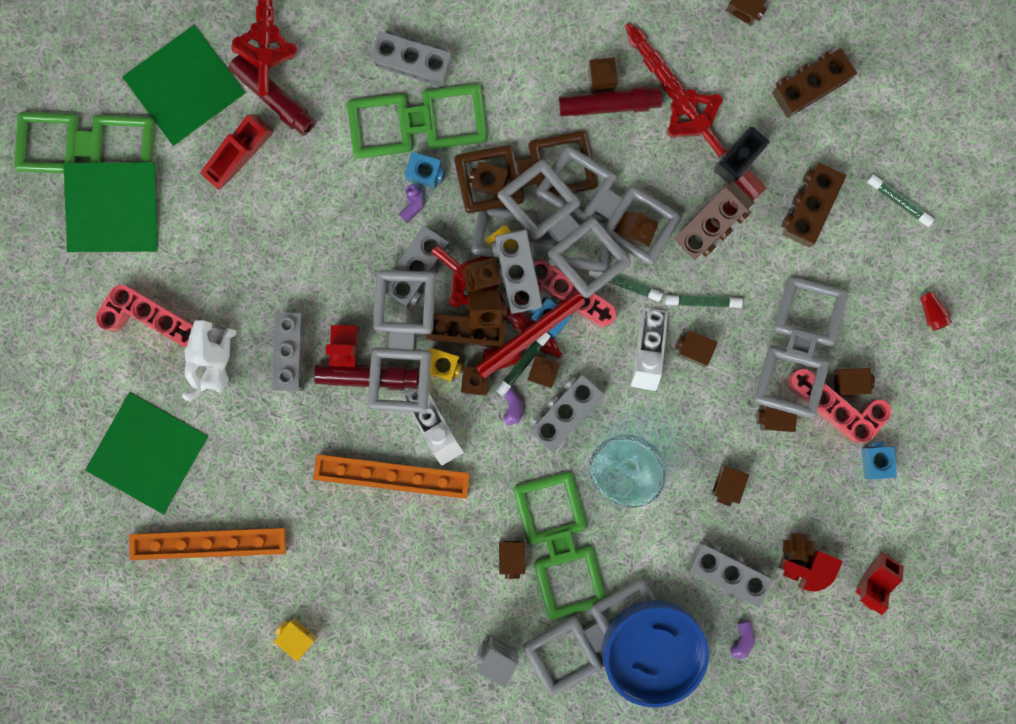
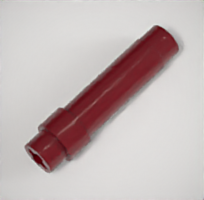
(634, 99)
(289, 110)
(392, 377)

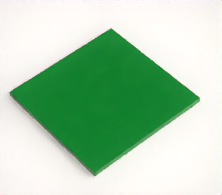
(183, 85)
(110, 207)
(146, 453)

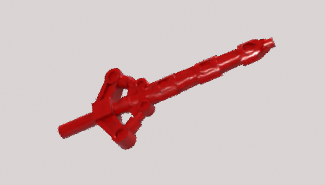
(264, 33)
(683, 101)
(457, 297)

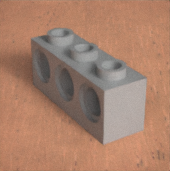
(416, 70)
(416, 254)
(521, 257)
(288, 351)
(579, 408)
(739, 583)
(496, 661)

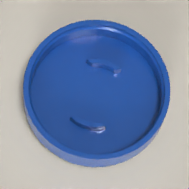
(655, 653)

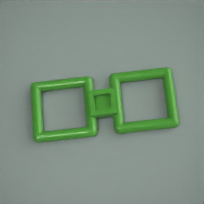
(417, 121)
(78, 143)
(559, 544)

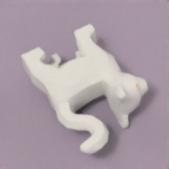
(207, 353)

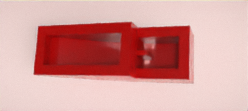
(236, 150)

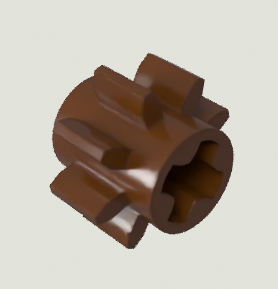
(798, 547)

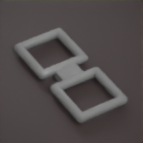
(610, 205)
(564, 228)
(544, 243)
(402, 340)
(801, 347)
(589, 638)

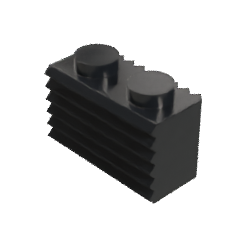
(741, 155)

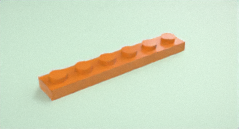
(391, 476)
(207, 543)

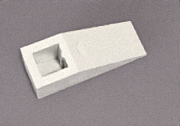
(650, 349)
(435, 429)

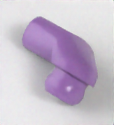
(415, 203)
(515, 407)
(746, 642)

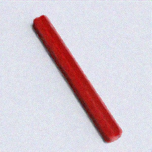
(530, 334)

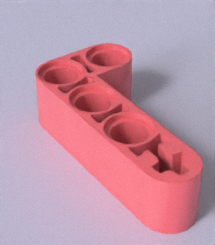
(555, 275)
(133, 308)
(834, 401)

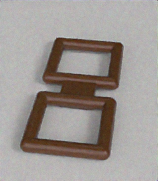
(517, 167)

